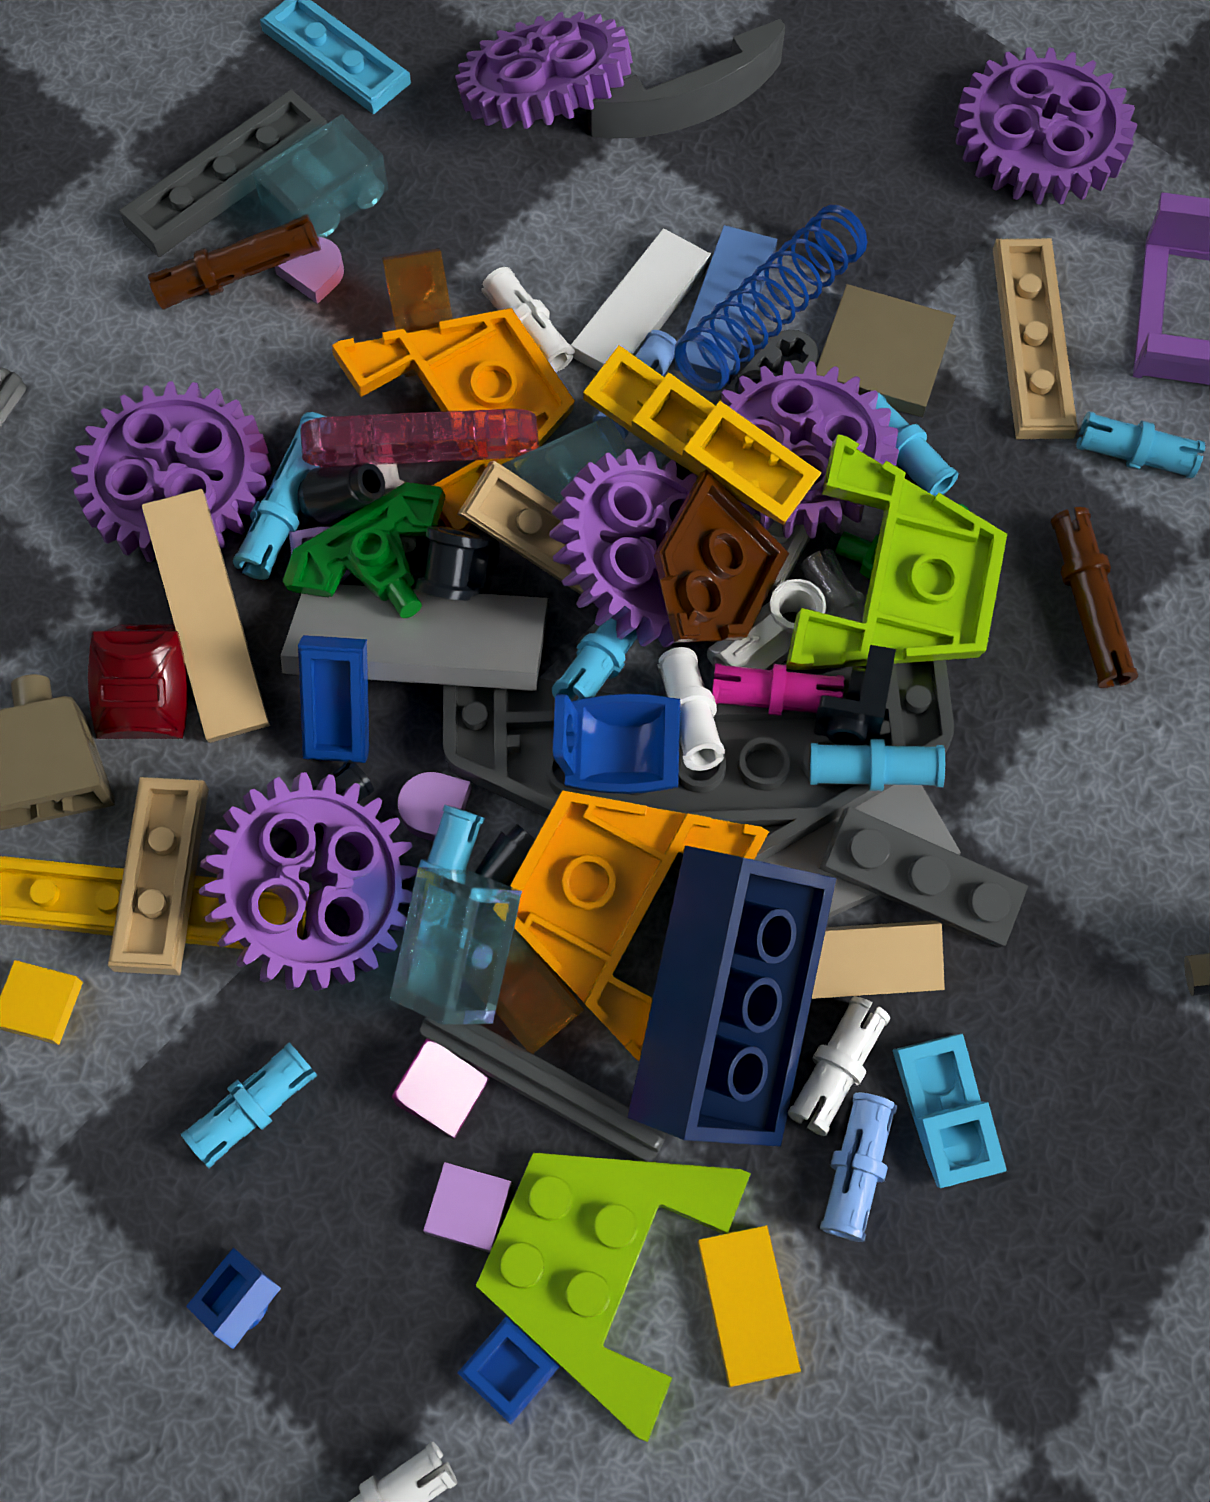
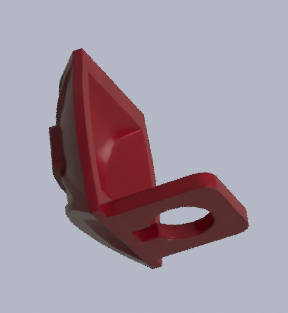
(138, 682)

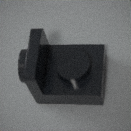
(862, 713)

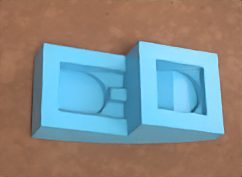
(948, 1111)

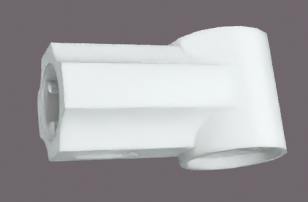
(771, 633)

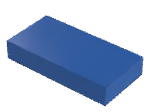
(334, 698)

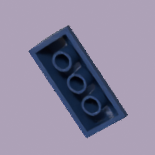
(731, 999)

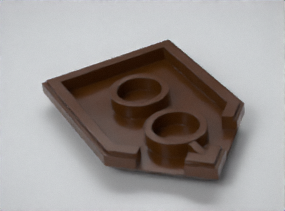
(715, 565)

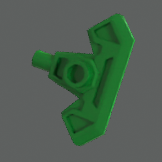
(370, 548)

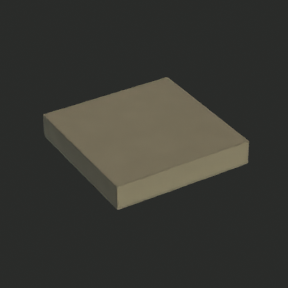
(888, 346)

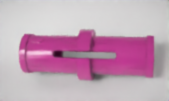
(773, 688)

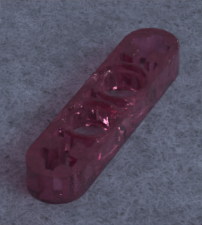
(419, 437)

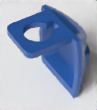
(618, 742)

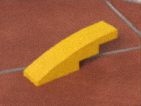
(701, 435)

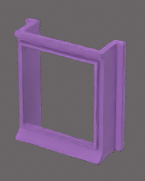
(1180, 230)

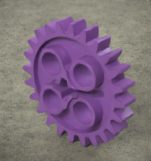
(544, 70)
(1045, 125)
(822, 413)
(170, 465)
(610, 531)
(253, 867)

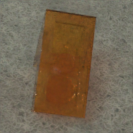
(417, 291)

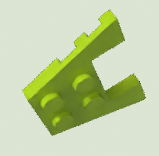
(928, 579)
(573, 1251)

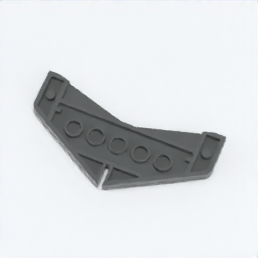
(764, 780)

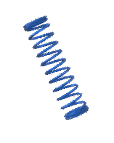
(825, 249)

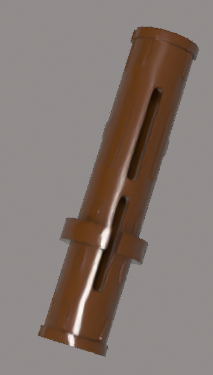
(233, 262)
(1087, 573)

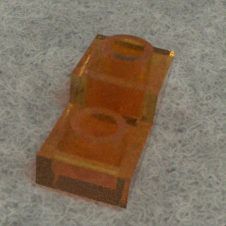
(533, 997)

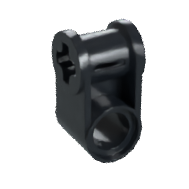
(457, 563)

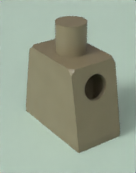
(47, 757)

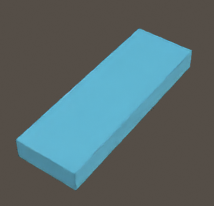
(336, 52)

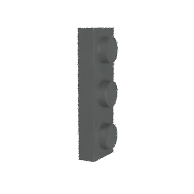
(924, 877)

